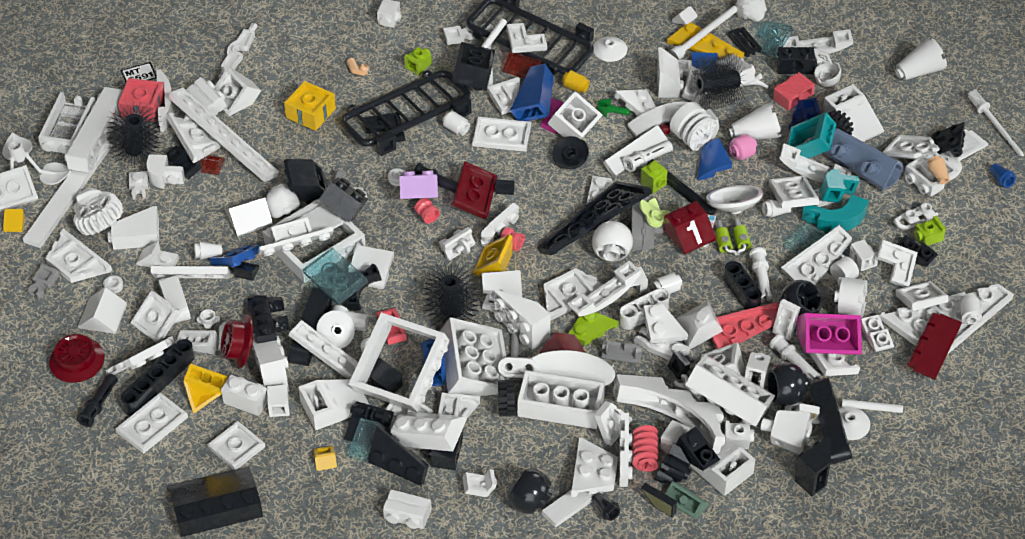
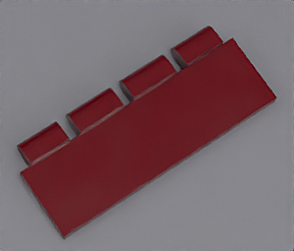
(934, 345)

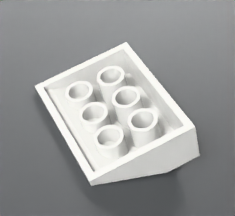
(473, 358)

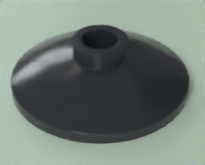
(567, 147)

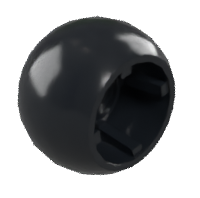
(803, 294)
(787, 384)
(530, 491)

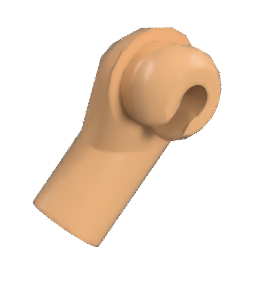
(361, 70)

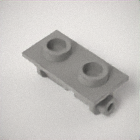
(624, 353)

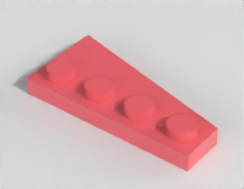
(745, 324)

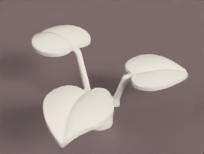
(18, 148)

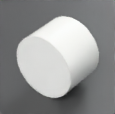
(844, 268)

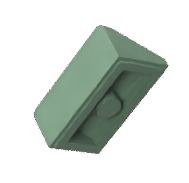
(686, 500)

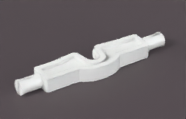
(241, 44)

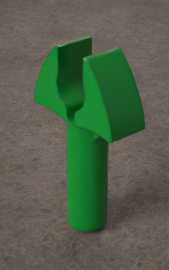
(605, 107)

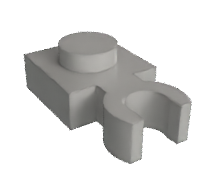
(43, 278)

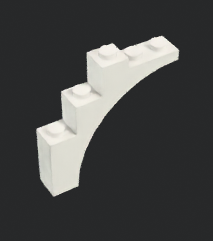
(676, 403)

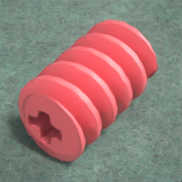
(645, 448)

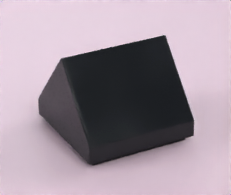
(505, 187)

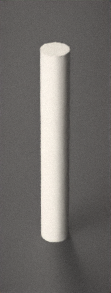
(494, 33)
(872, 406)

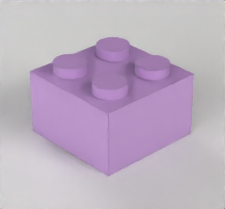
(418, 186)

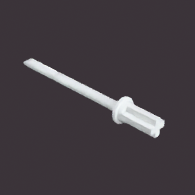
(983, 106)

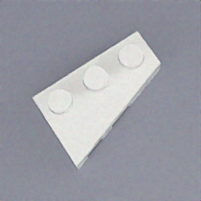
(625, 454)

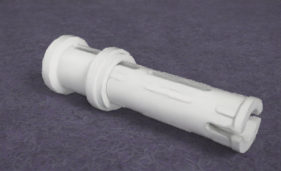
(641, 158)
(760, 267)
(789, 353)

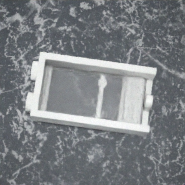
(63, 124)

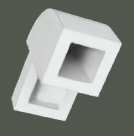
(161, 173)

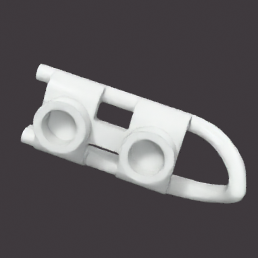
(911, 216)

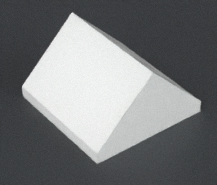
(249, 216)
(103, 312)

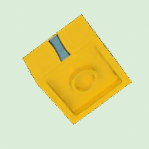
(310, 105)

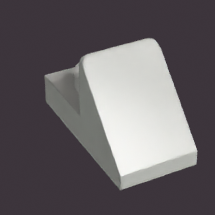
(154, 256)

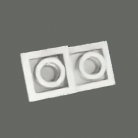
(876, 334)

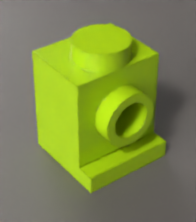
(420, 57)
(930, 231)

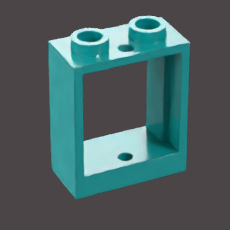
(821, 127)

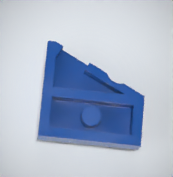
(235, 257)

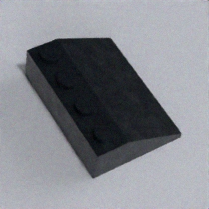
(215, 501)

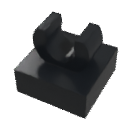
(679, 364)

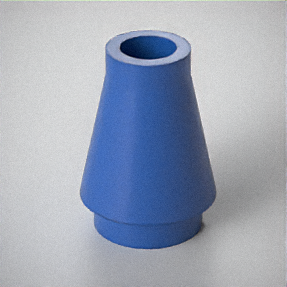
(1004, 176)

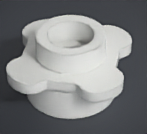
(208, 314)

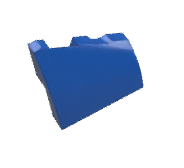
(713, 159)

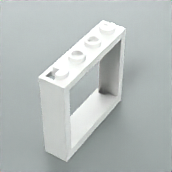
(345, 247)
(373, 349)

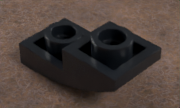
(925, 253)

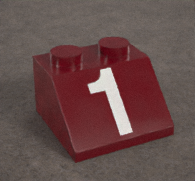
(689, 227)

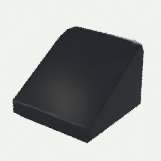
(246, 271)

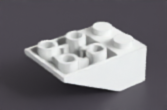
(856, 107)
(523, 318)
(329, 401)
(731, 470)

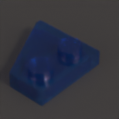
(804, 111)

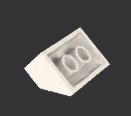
(428, 430)

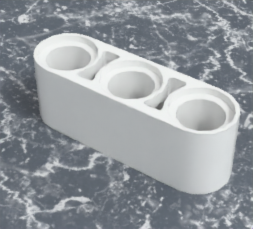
(173, 293)
(632, 313)

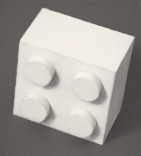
(575, 117)

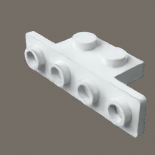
(293, 234)

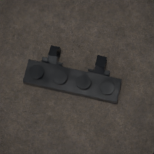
(260, 311)

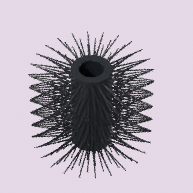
(718, 81)
(135, 138)
(451, 295)

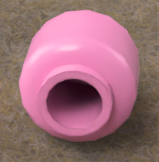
(742, 147)

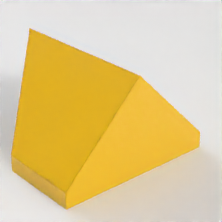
(202, 386)

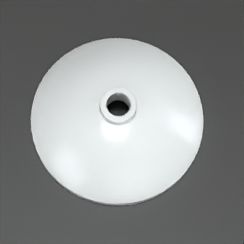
(734, 198)

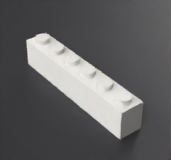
(93, 133)

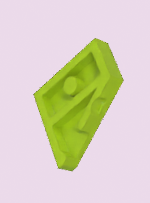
(592, 327)

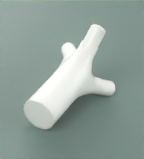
(757, 82)

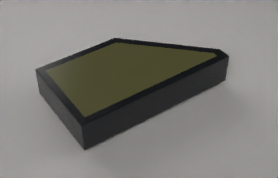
(660, 500)

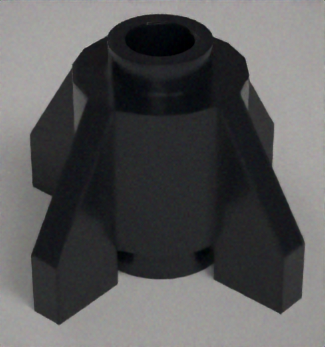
(674, 467)

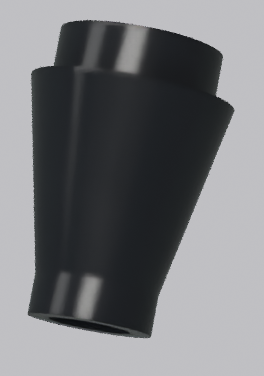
(608, 508)

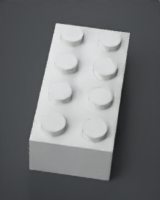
(729, 390)
(560, 399)

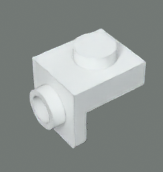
(479, 484)

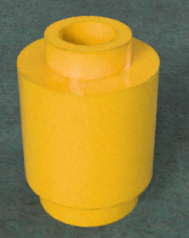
(576, 82)

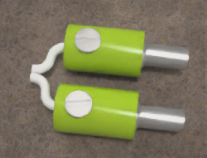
(724, 241)

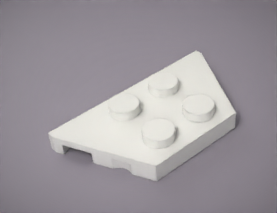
(193, 137)
(75, 259)
(565, 289)
(139, 359)
(593, 469)

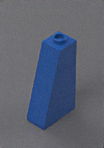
(534, 95)

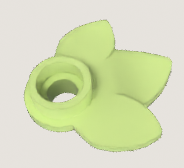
(653, 214)

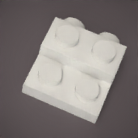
(920, 175)

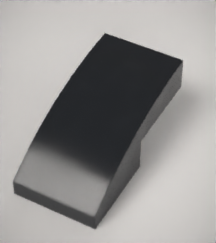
(179, 157)

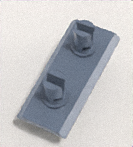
(865, 160)

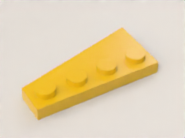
(707, 44)

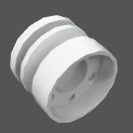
(694, 126)

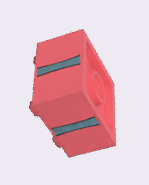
(144, 91)

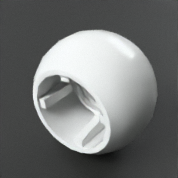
(612, 241)

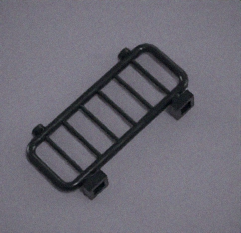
(583, 34)
(387, 141)

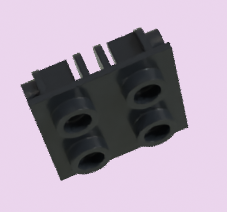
(950, 139)
(368, 412)

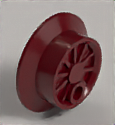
(237, 340)
(76, 358)

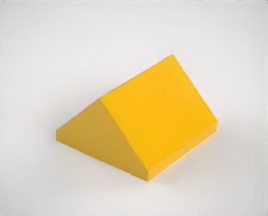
(495, 256)

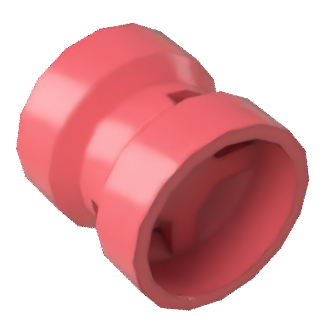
(426, 210)
(518, 238)

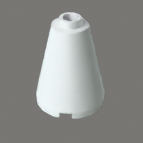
(921, 61)
(757, 124)

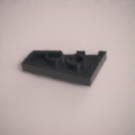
(395, 458)

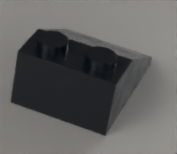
(473, 66)

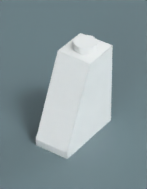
(135, 230)

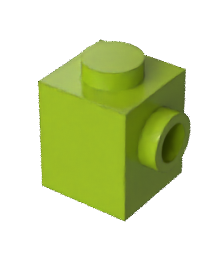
(654, 176)

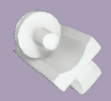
(458, 244)

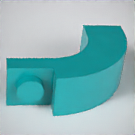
(847, 217)

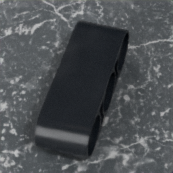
(742, 285)

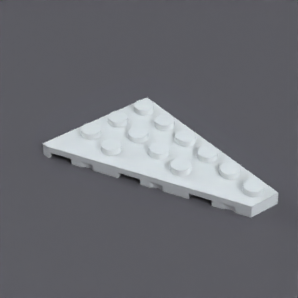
(912, 323)

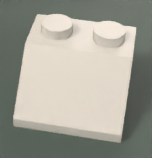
(668, 75)

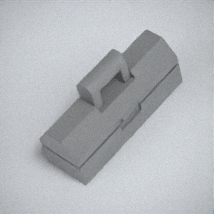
(641, 231)

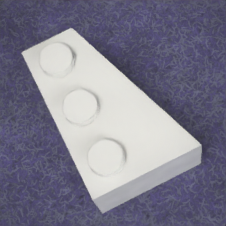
(270, 362)

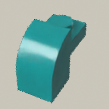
(836, 185)

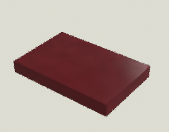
(474, 190)

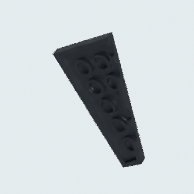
(604, 207)

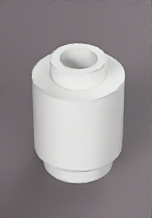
(456, 123)
(669, 282)
(970, 309)

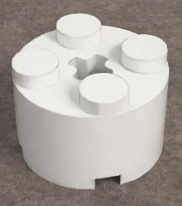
(851, 296)

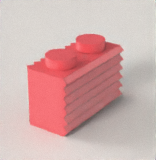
(792, 90)

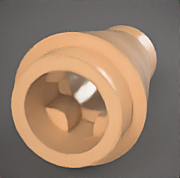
(938, 168)

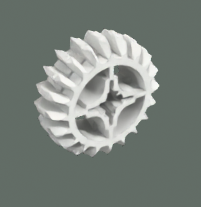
(98, 214)

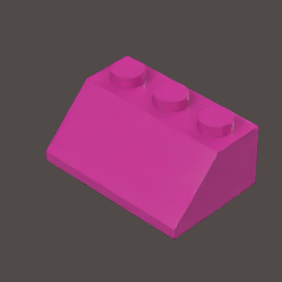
(830, 333)

